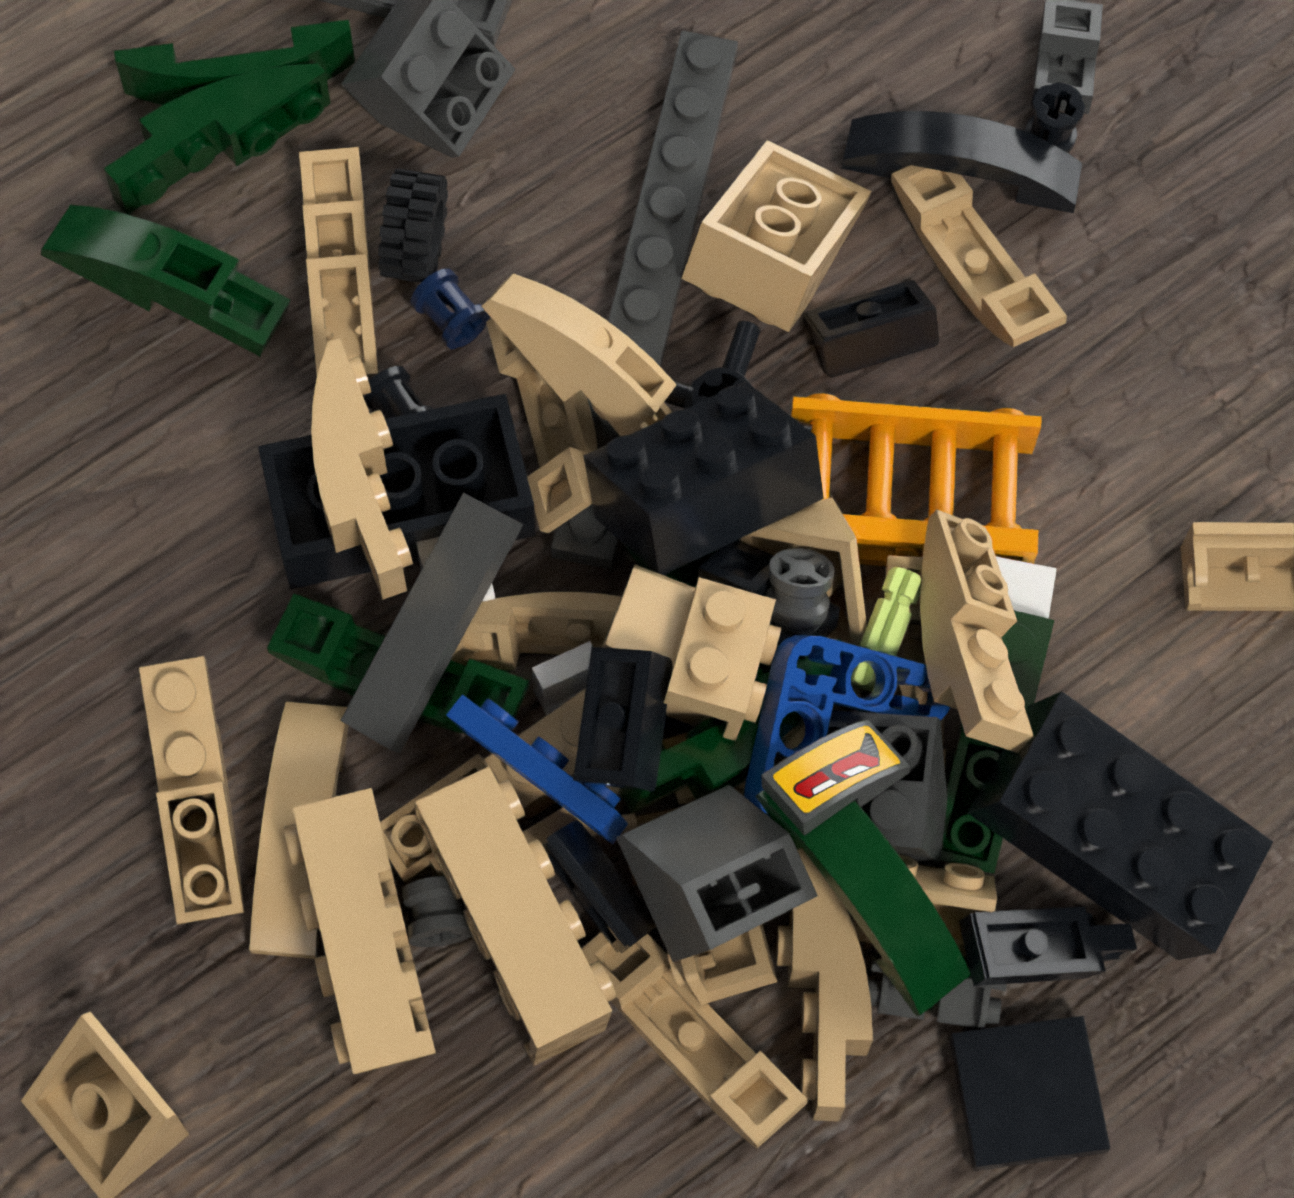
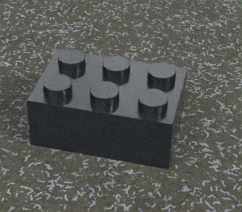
(704, 477)

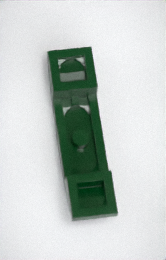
(158, 77)
(338, 653)
(884, 902)

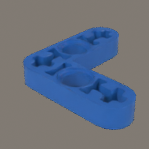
(814, 696)

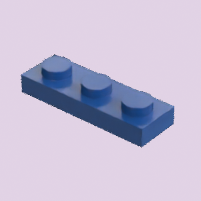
(539, 765)

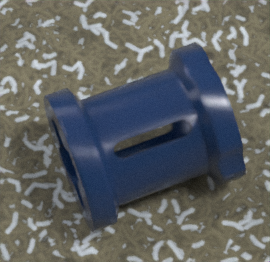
(457, 326)

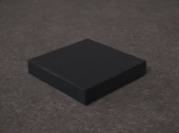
(1029, 1093)

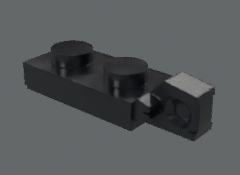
(1040, 945)

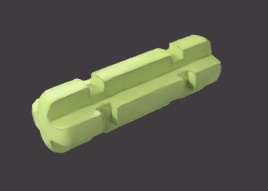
(888, 621)

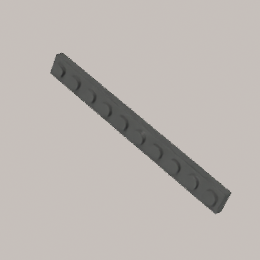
(660, 240)

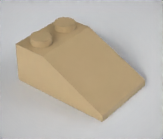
(774, 235)

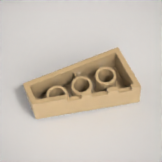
(516, 913)
(362, 932)

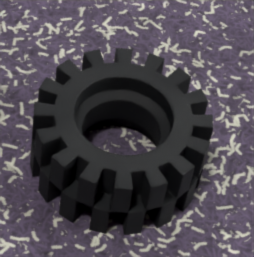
(412, 225)

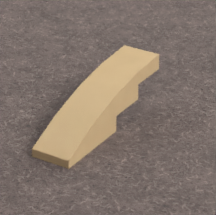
(338, 254)

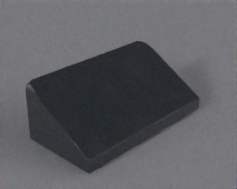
(872, 328)
(623, 718)
(598, 886)

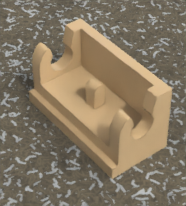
(1238, 566)

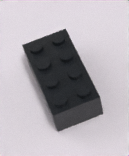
(428, 469)
(1122, 828)

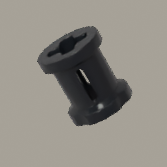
(1047, 115)
(393, 394)

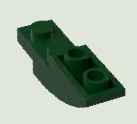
(233, 115)
(169, 268)
(708, 759)
(972, 760)

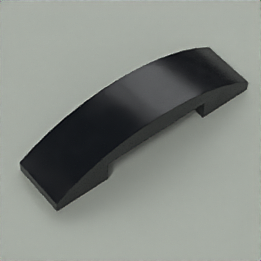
(965, 147)

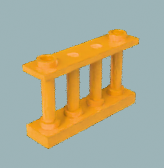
(879, 531)

